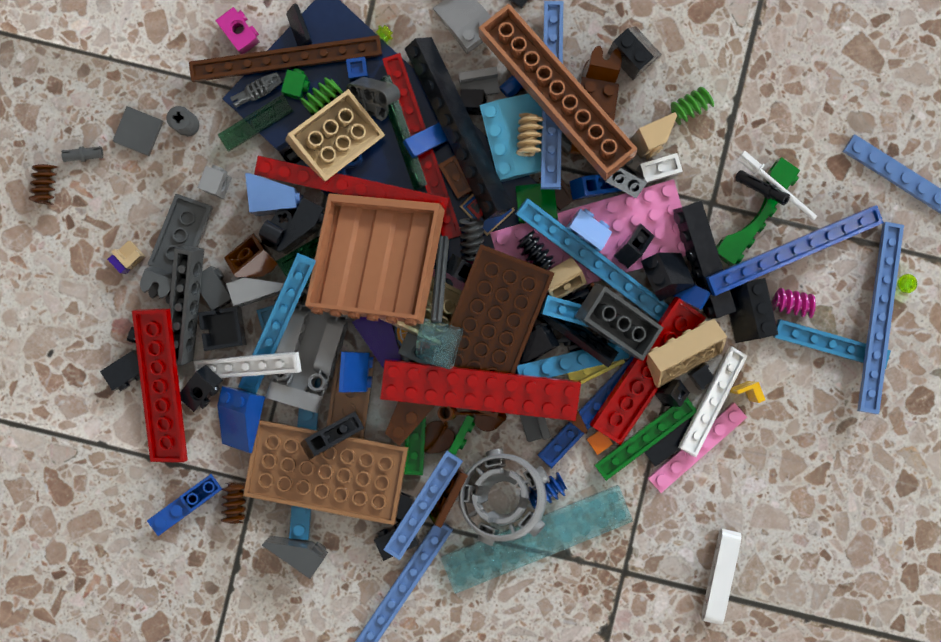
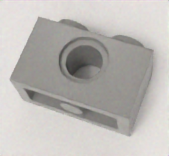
(215, 181)

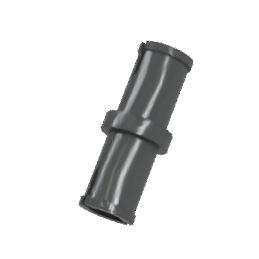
(82, 154)

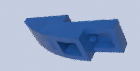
(184, 505)

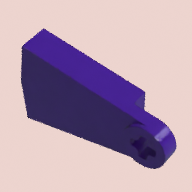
(379, 338)

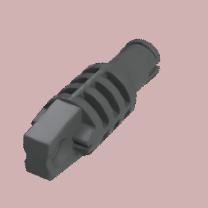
(257, 89)

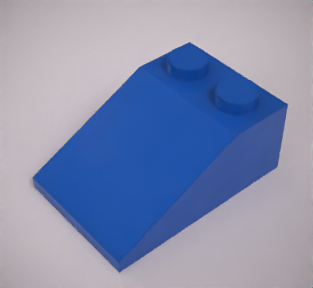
(355, 371)
(239, 417)

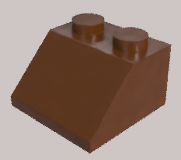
(251, 259)

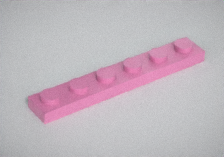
(682, 461)

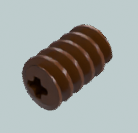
(42, 184)
(234, 503)

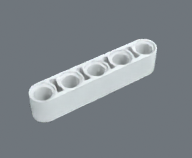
(721, 576)

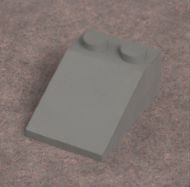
(463, 20)
(249, 290)

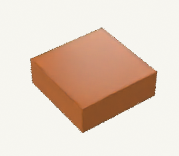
(599, 442)

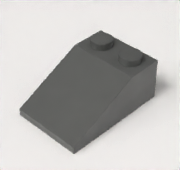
(299, 554)

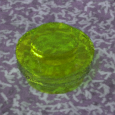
(385, 33)
(907, 283)

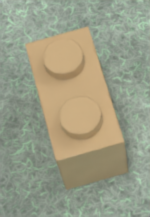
(566, 279)

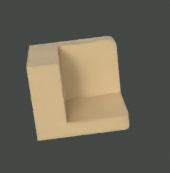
(129, 255)

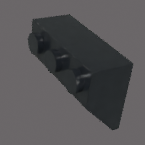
(753, 313)

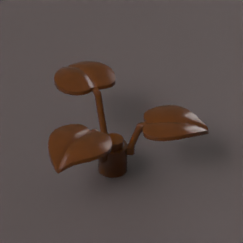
(440, 438)

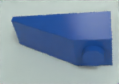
(590, 187)

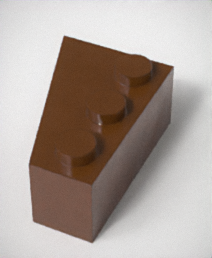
(406, 419)

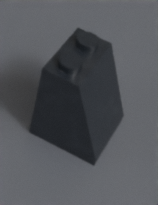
(635, 51)

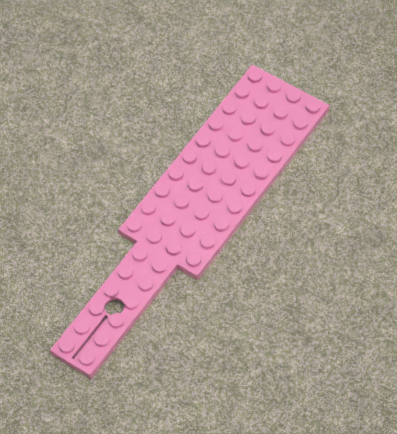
(622, 213)

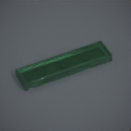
(255, 123)

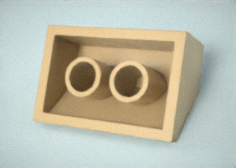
(653, 136)

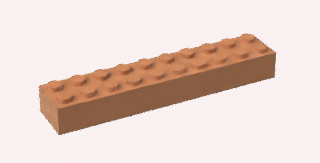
(557, 92)

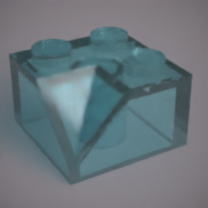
(438, 343)

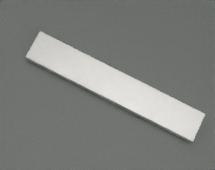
(252, 365)
(712, 401)

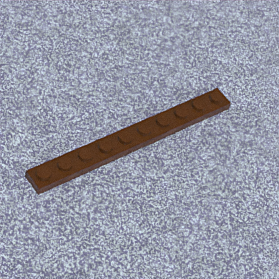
(284, 58)

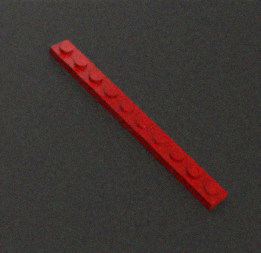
(340, 183)
(435, 184)

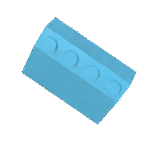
(501, 127)

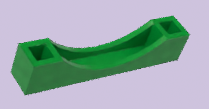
(732, 246)

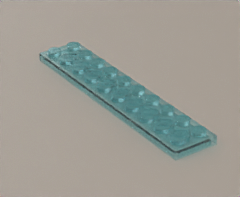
(562, 530)

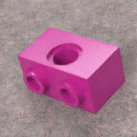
(230, 22)

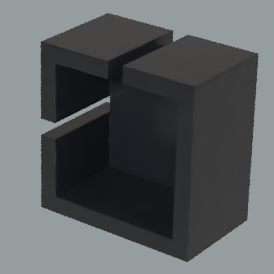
(224, 329)

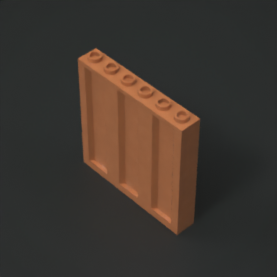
(375, 258)

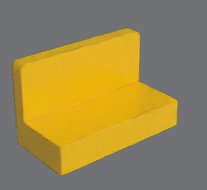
(752, 390)

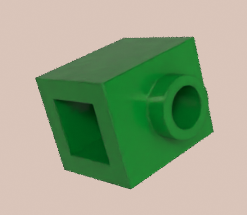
(295, 84)

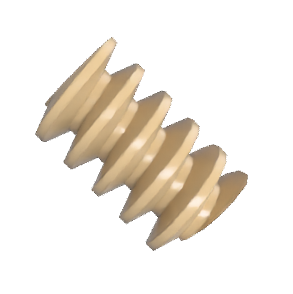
(528, 134)

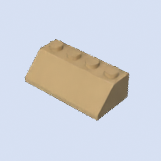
(686, 352)

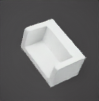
(660, 168)

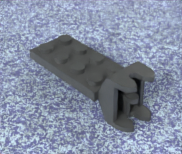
(182, 227)

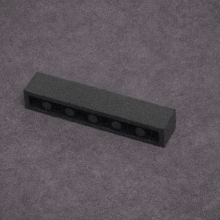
(702, 255)

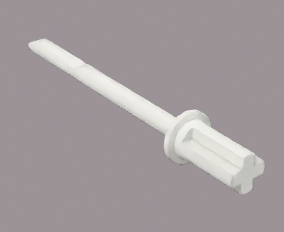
(756, 168)

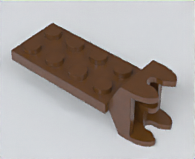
(600, 80)

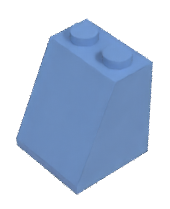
(268, 196)

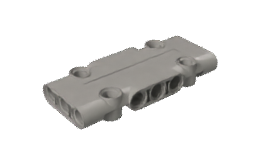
(319, 345)

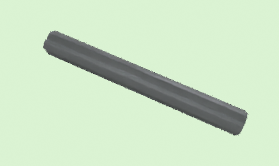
(439, 280)

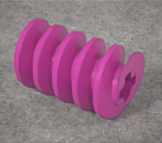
(795, 301)

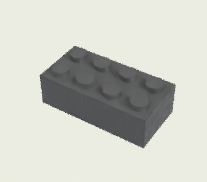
(619, 322)

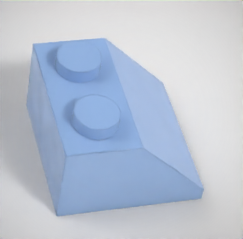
(589, 229)

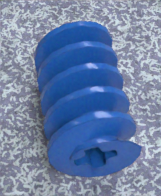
(552, 489)

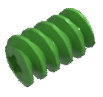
(321, 96)
(691, 103)

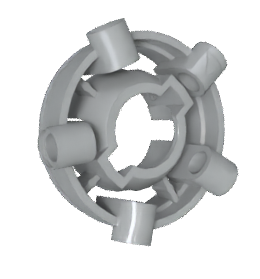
(529, 524)

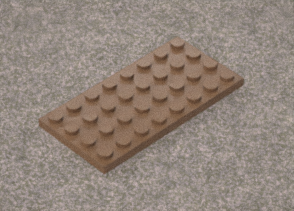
(350, 479)

